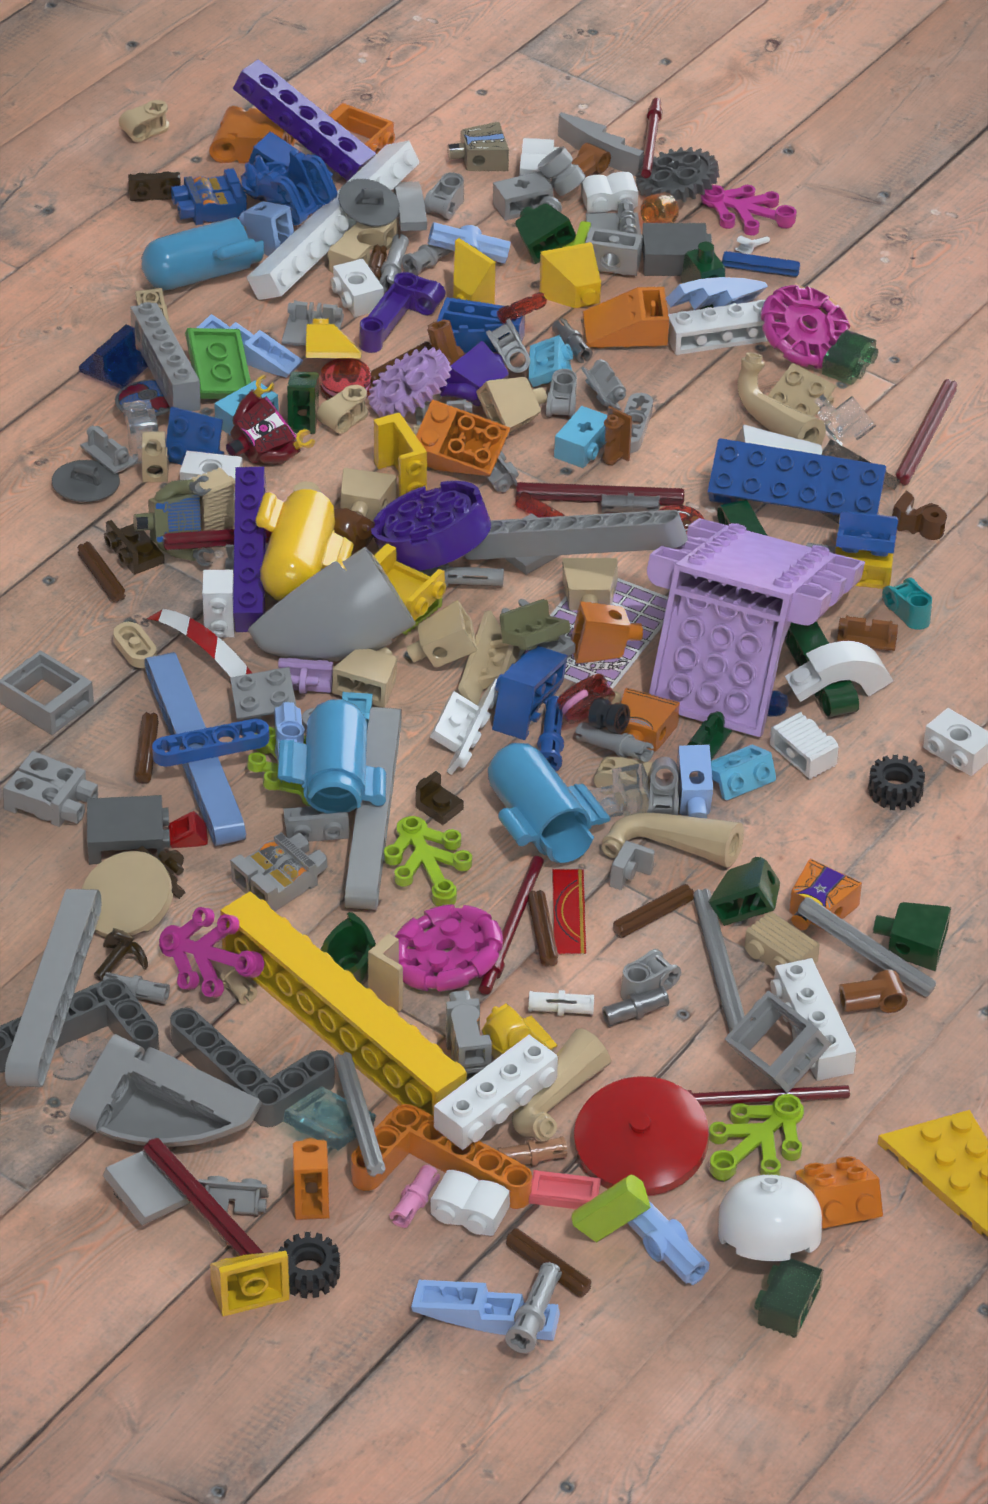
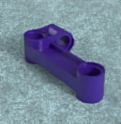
(404, 294)

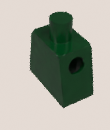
(544, 230)
(702, 264)
(303, 394)
(746, 892)
(916, 932)

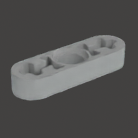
(643, 416)

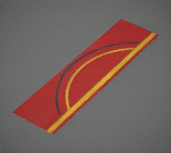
(569, 911)

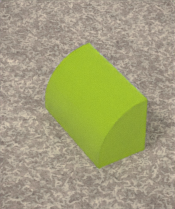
(611, 1208)

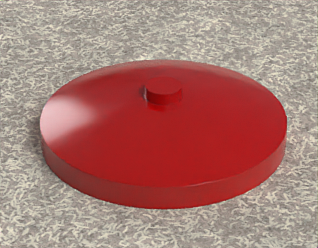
(642, 1131)

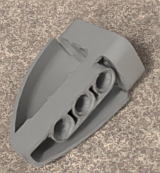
(335, 613)
(156, 1096)

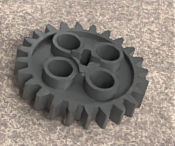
(680, 174)

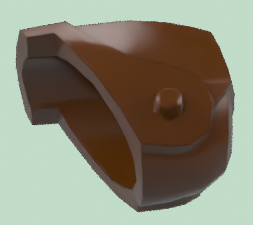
(353, 527)

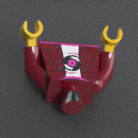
(262, 431)

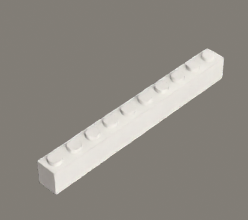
(326, 226)

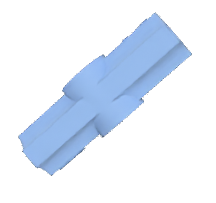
(445, 237)
(288, 724)
(670, 1243)

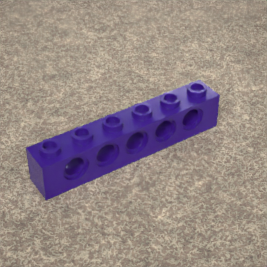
(302, 119)
(248, 547)

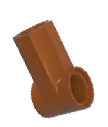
(592, 159)
(443, 339)
(882, 991)

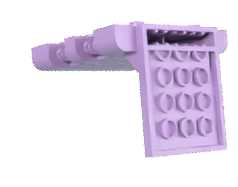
(731, 615)

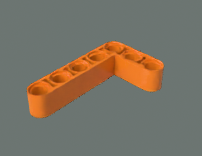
(413, 1132)

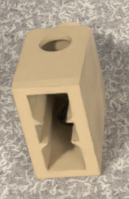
(511, 401)
(367, 491)
(589, 580)
(444, 636)
(367, 673)

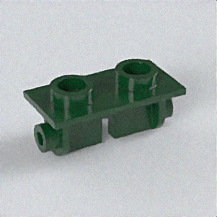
(712, 733)

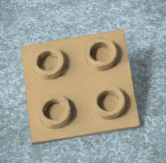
(801, 388)

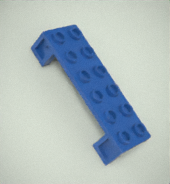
(794, 479)

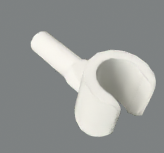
(747, 245)

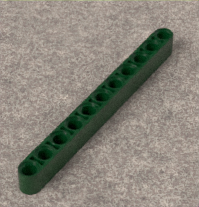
(800, 639)

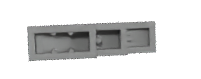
(581, 131)
(412, 207)

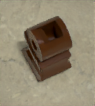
(926, 520)

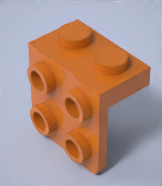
(844, 1190)

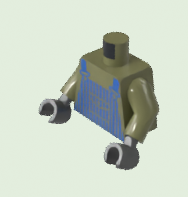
(172, 511)

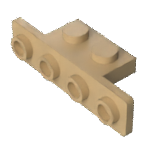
(488, 661)

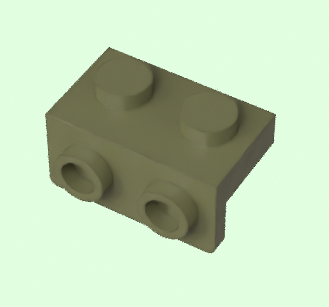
(531, 625)

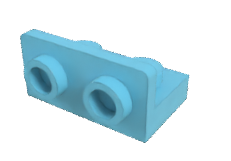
(547, 358)
(743, 771)

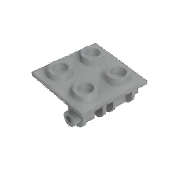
(625, 220)
(300, 316)
(261, 692)

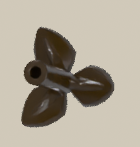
(122, 945)

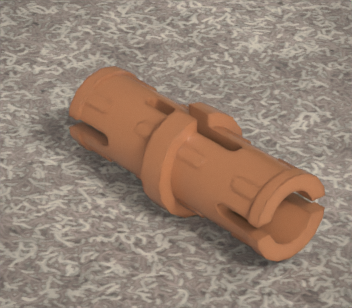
(538, 1151)

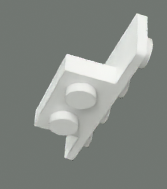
(460, 723)

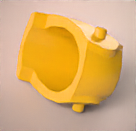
(509, 1028)

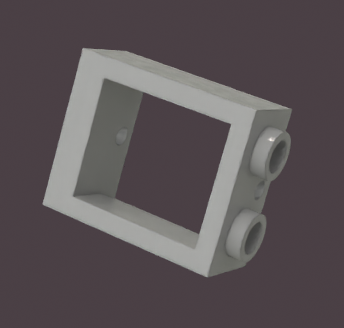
(74, 699)
(796, 1057)

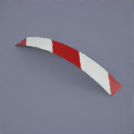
(205, 639)

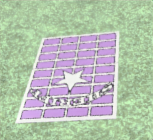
(641, 607)

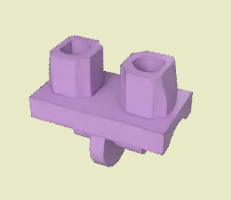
(309, 674)

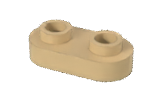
(133, 643)

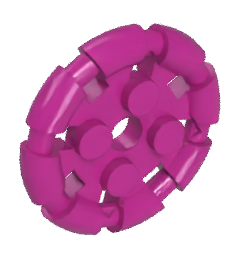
(791, 336)
(461, 963)

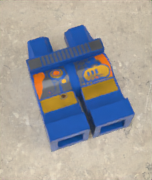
(210, 198)

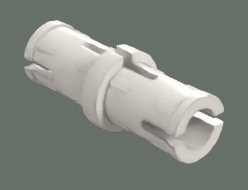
(580, 1003)

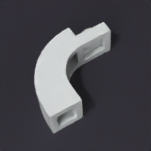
(839, 662)

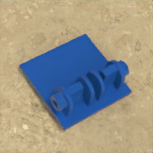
(192, 433)

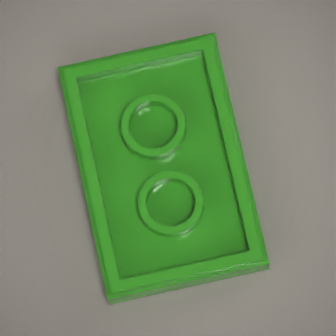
(217, 361)

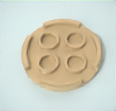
(132, 890)

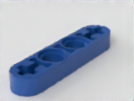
(210, 739)

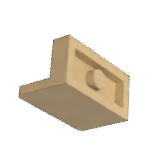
(386, 973)

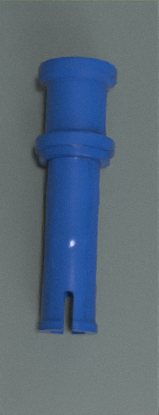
(551, 742)

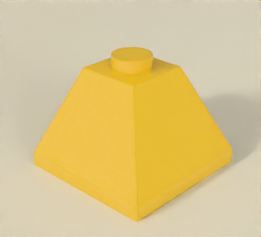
(473, 274)
(570, 276)
(328, 341)
(250, 1281)

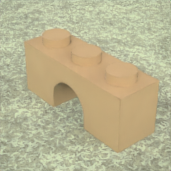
(359, 241)

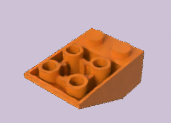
(629, 320)
(460, 440)

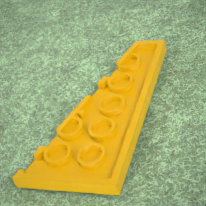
(950, 1160)

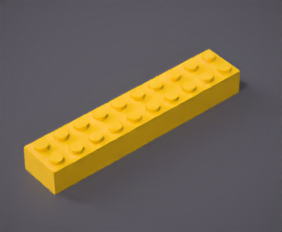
(342, 1009)

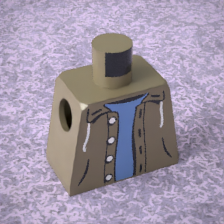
(482, 148)

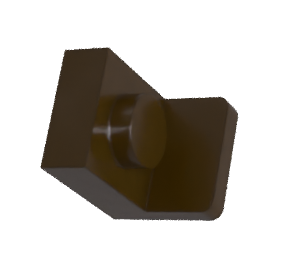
(436, 800)

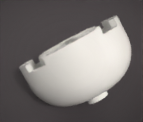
(770, 1218)

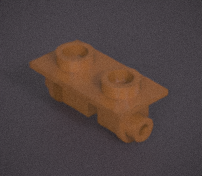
(617, 436)
(879, 635)

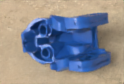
(301, 185)

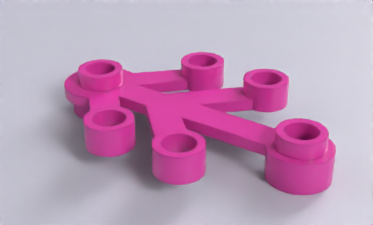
(748, 203)
(204, 951)

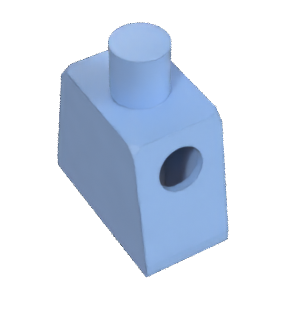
(268, 223)
(694, 792)

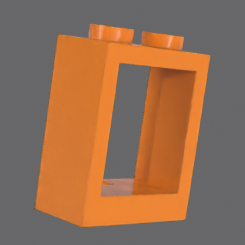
(365, 124)

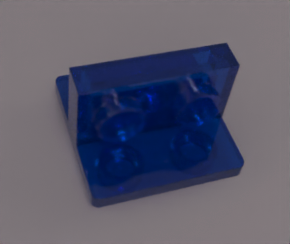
(116, 360)

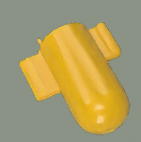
(299, 541)

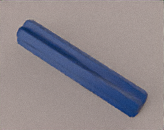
(761, 263)

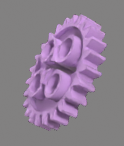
(409, 382)

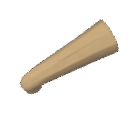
(772, 413)
(708, 838)
(577, 1062)

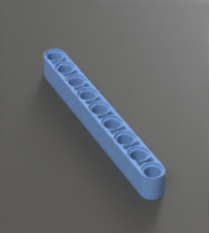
(206, 775)

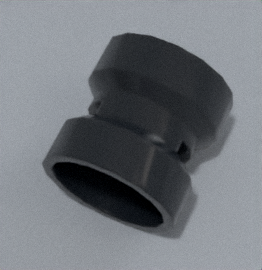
(612, 716)

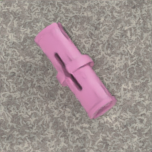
(414, 1196)

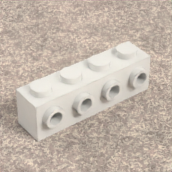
(716, 327)
(805, 992)
(495, 1092)

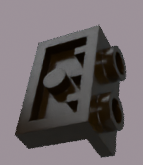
(152, 185)
(133, 547)

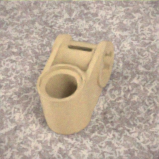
(144, 122)
(344, 409)

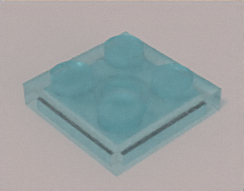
(323, 1118)

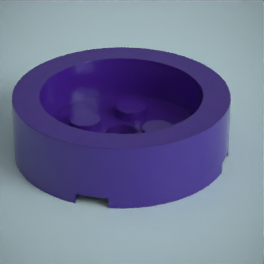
(433, 524)

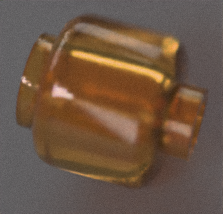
(659, 208)

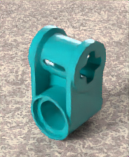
(909, 603)

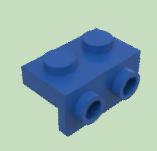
(867, 532)

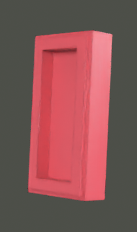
(563, 1189)

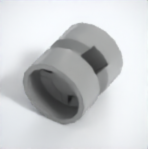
(560, 168)

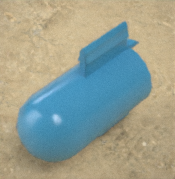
(200, 254)
(333, 760)
(542, 805)

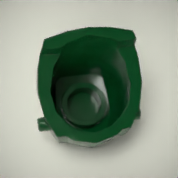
(350, 945)

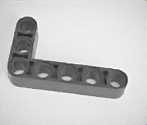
(93, 1008)
(221, 1059)

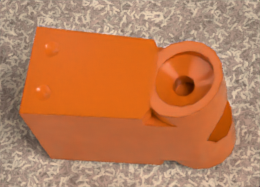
(241, 132)

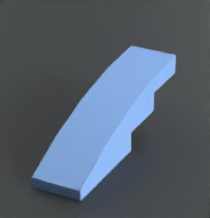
(716, 291)
(260, 349)
(476, 1308)

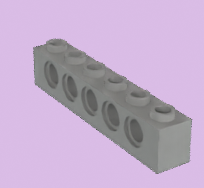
(165, 357)

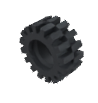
(896, 770)
(317, 1250)

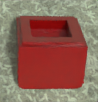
(188, 831)

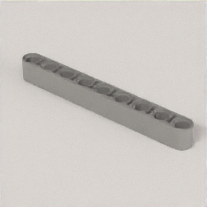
(581, 534)
(371, 820)
(53, 988)

